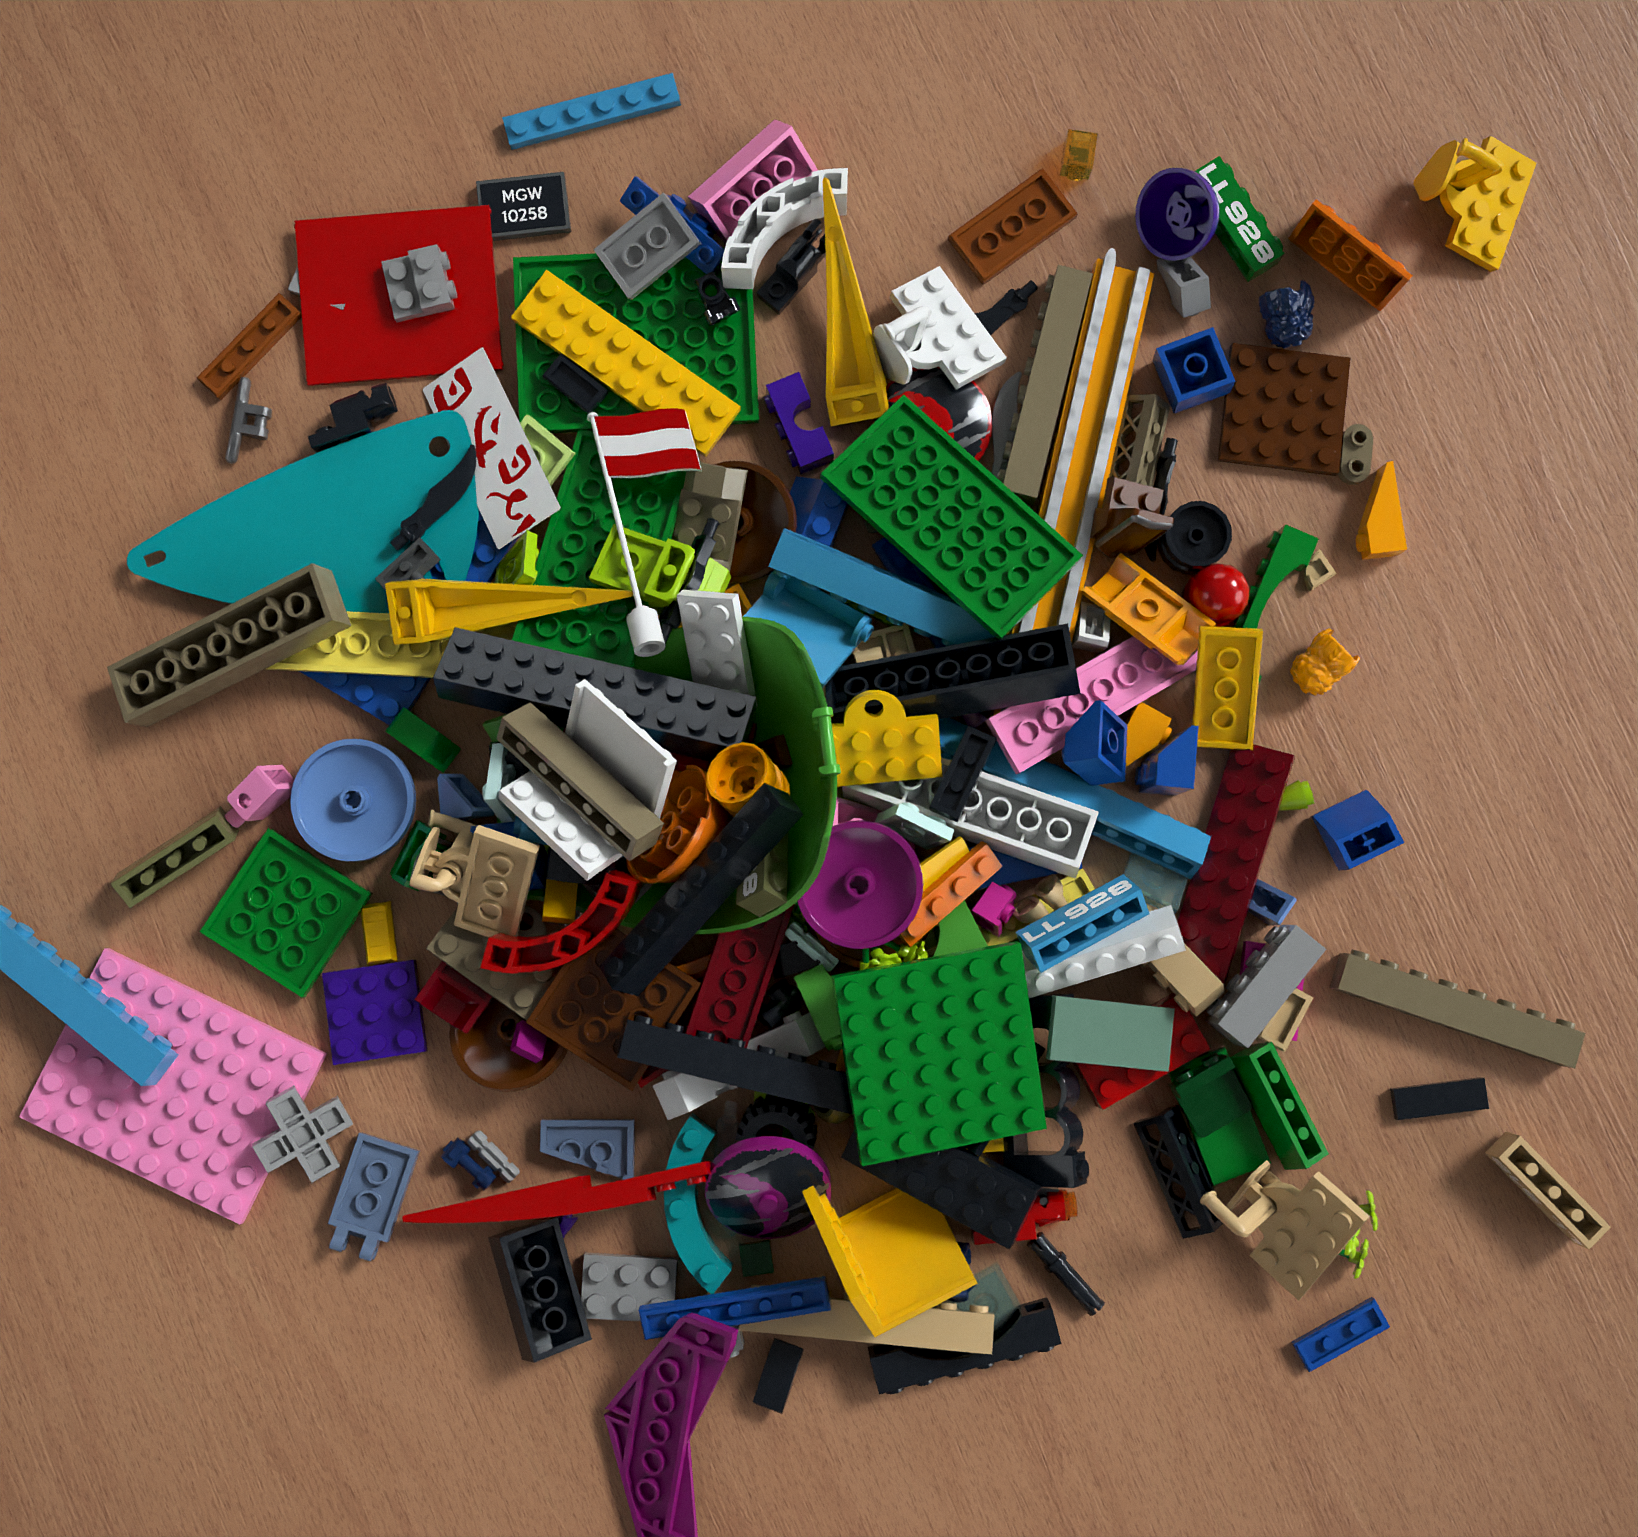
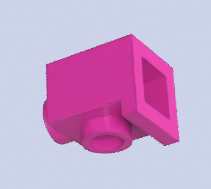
(994, 908)

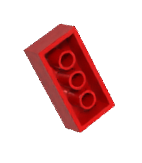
(1114, 1083)

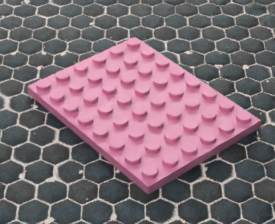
(203, 1113)

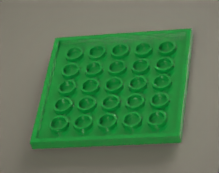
(939, 1052)

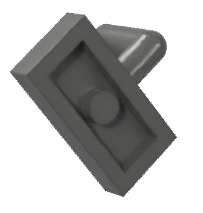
(410, 564)

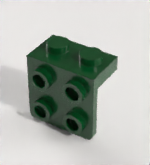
(1210, 1094)

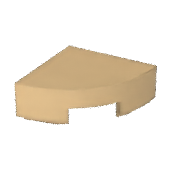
(1317, 571)

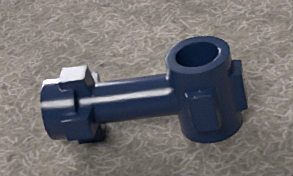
(456, 1153)

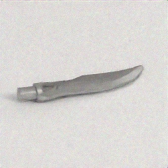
(1002, 416)

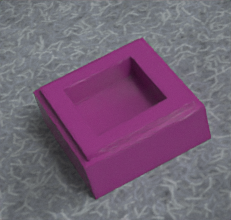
(528, 1042)

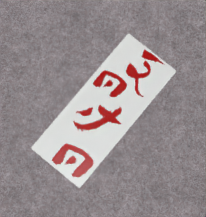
(508, 476)

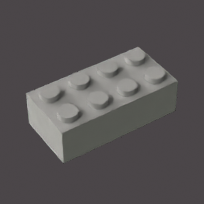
(1264, 984)

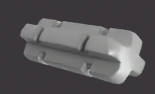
(493, 1156)

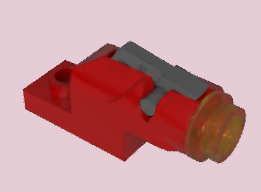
(1049, 1207)

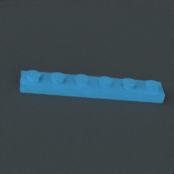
(591, 111)

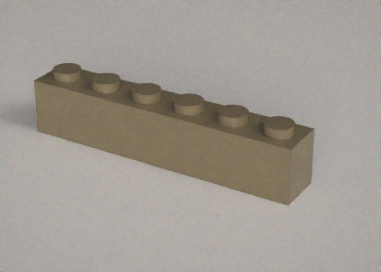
(579, 781)

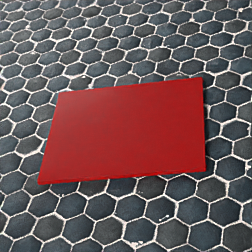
(363, 341)

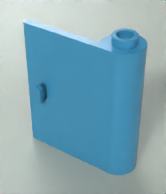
(822, 623)

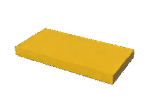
(1226, 686)

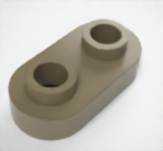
(1355, 453)

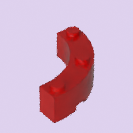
(548, 951)

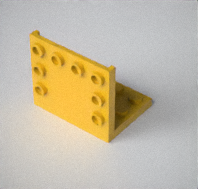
(892, 1256)

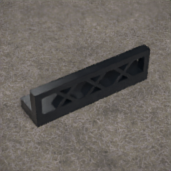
(1187, 1170)

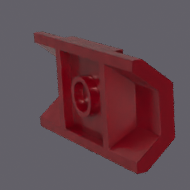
(455, 997)

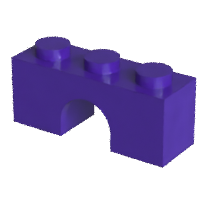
(807, 447)

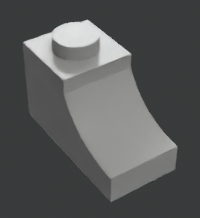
(1186, 285)

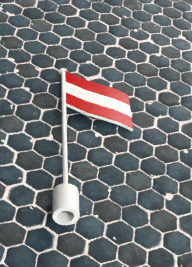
(639, 448)

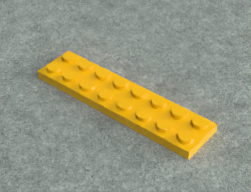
(623, 359)

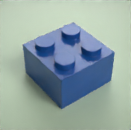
(1193, 370)

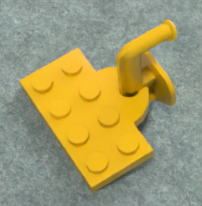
(1478, 194)

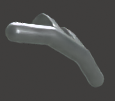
(239, 421)

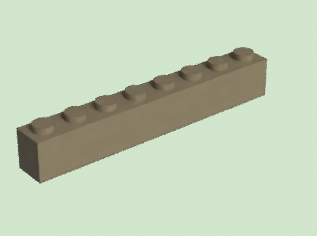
(1046, 382)
(1458, 1010)

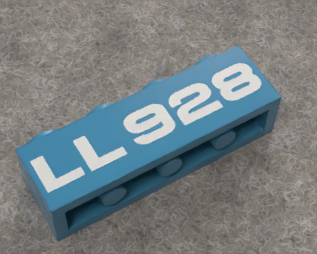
(1082, 923)

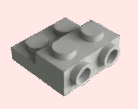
(419, 283)

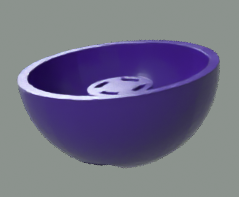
(1164, 211)

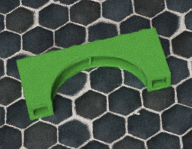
(956, 934)

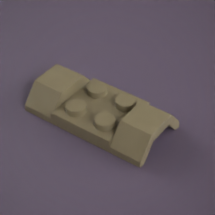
(716, 495)

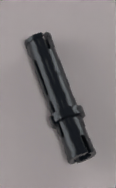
(1056, 1263)

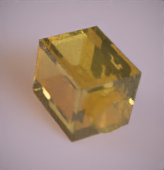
(1078, 155)

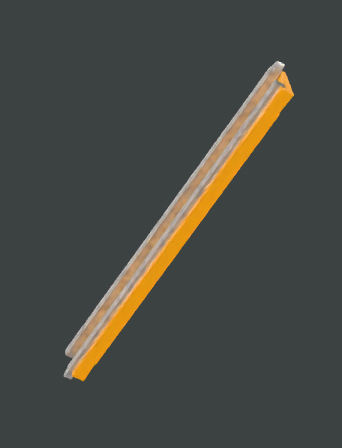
(1089, 427)

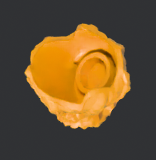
(1322, 664)

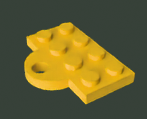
(885, 743)

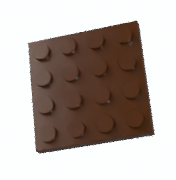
(1284, 409)
(590, 1017)

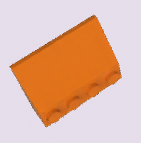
(1349, 255)

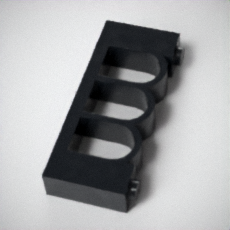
(1052, 1168)

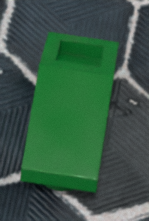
(423, 740)

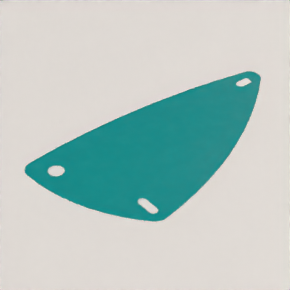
(327, 512)

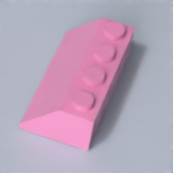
(759, 166)

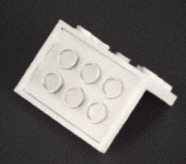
(619, 749)

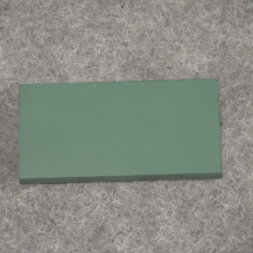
(1110, 1033)

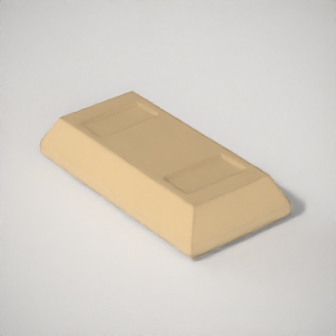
(1286, 1020)

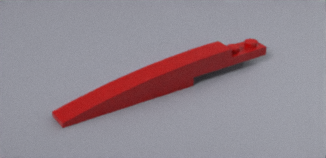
(563, 1198)

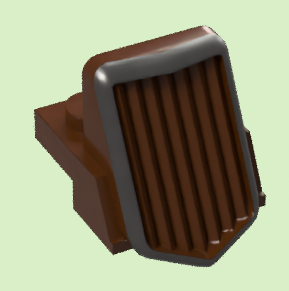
(1128, 518)

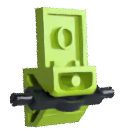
(662, 570)

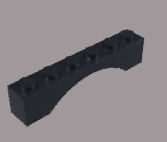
(908, 1366)

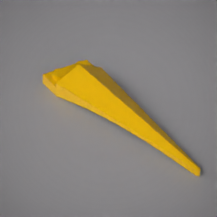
(852, 361)
(433, 607)

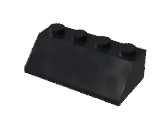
(540, 1289)

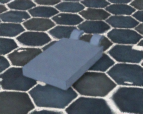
(371, 1193)

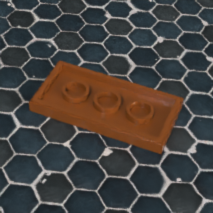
(1012, 226)

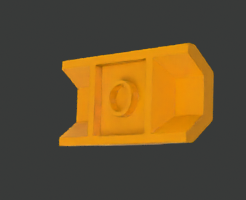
(1149, 610)

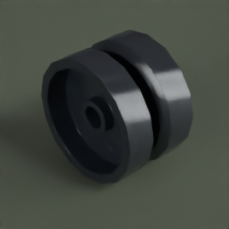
(1200, 521)

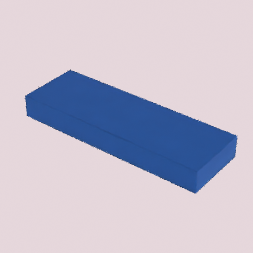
(1340, 1334)

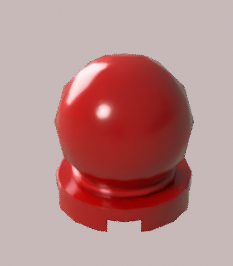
(1218, 593)

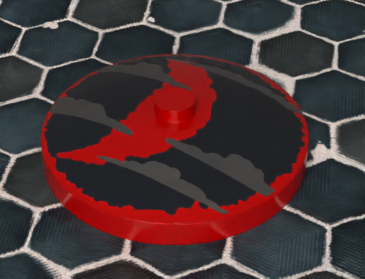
(959, 412)

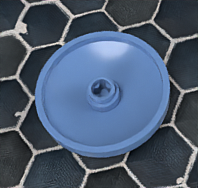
(353, 800)

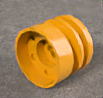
(739, 774)

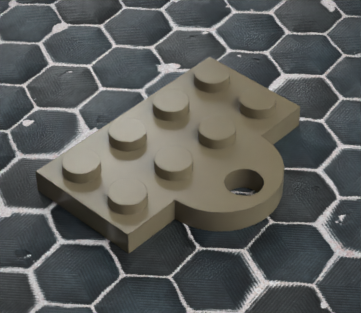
(464, 953)

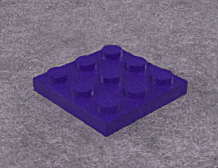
(374, 1012)

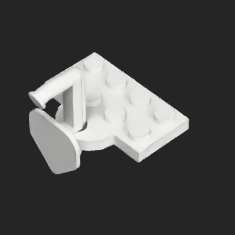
(941, 328)

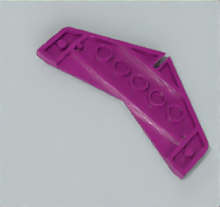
(656, 1417)

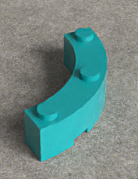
(683, 1213)

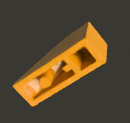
(1381, 525)
(1145, 731)

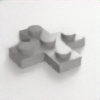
(302, 1134)

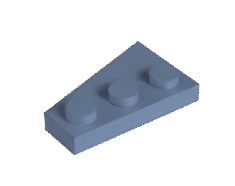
(595, 1143)

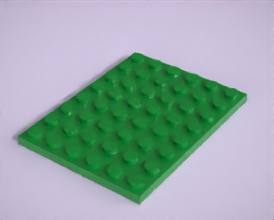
(664, 314)

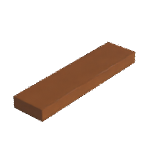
(249, 346)

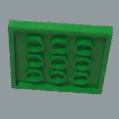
(286, 912)

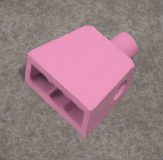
(259, 794)

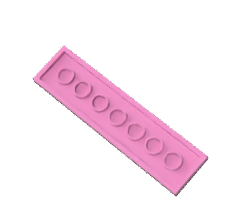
(1116, 677)

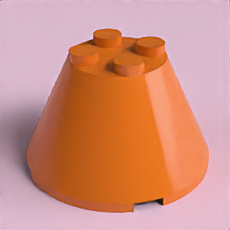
(689, 826)

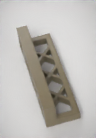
(1149, 436)

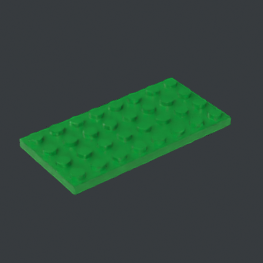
(951, 517)
(575, 542)

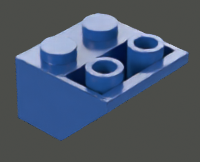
(1357, 830)

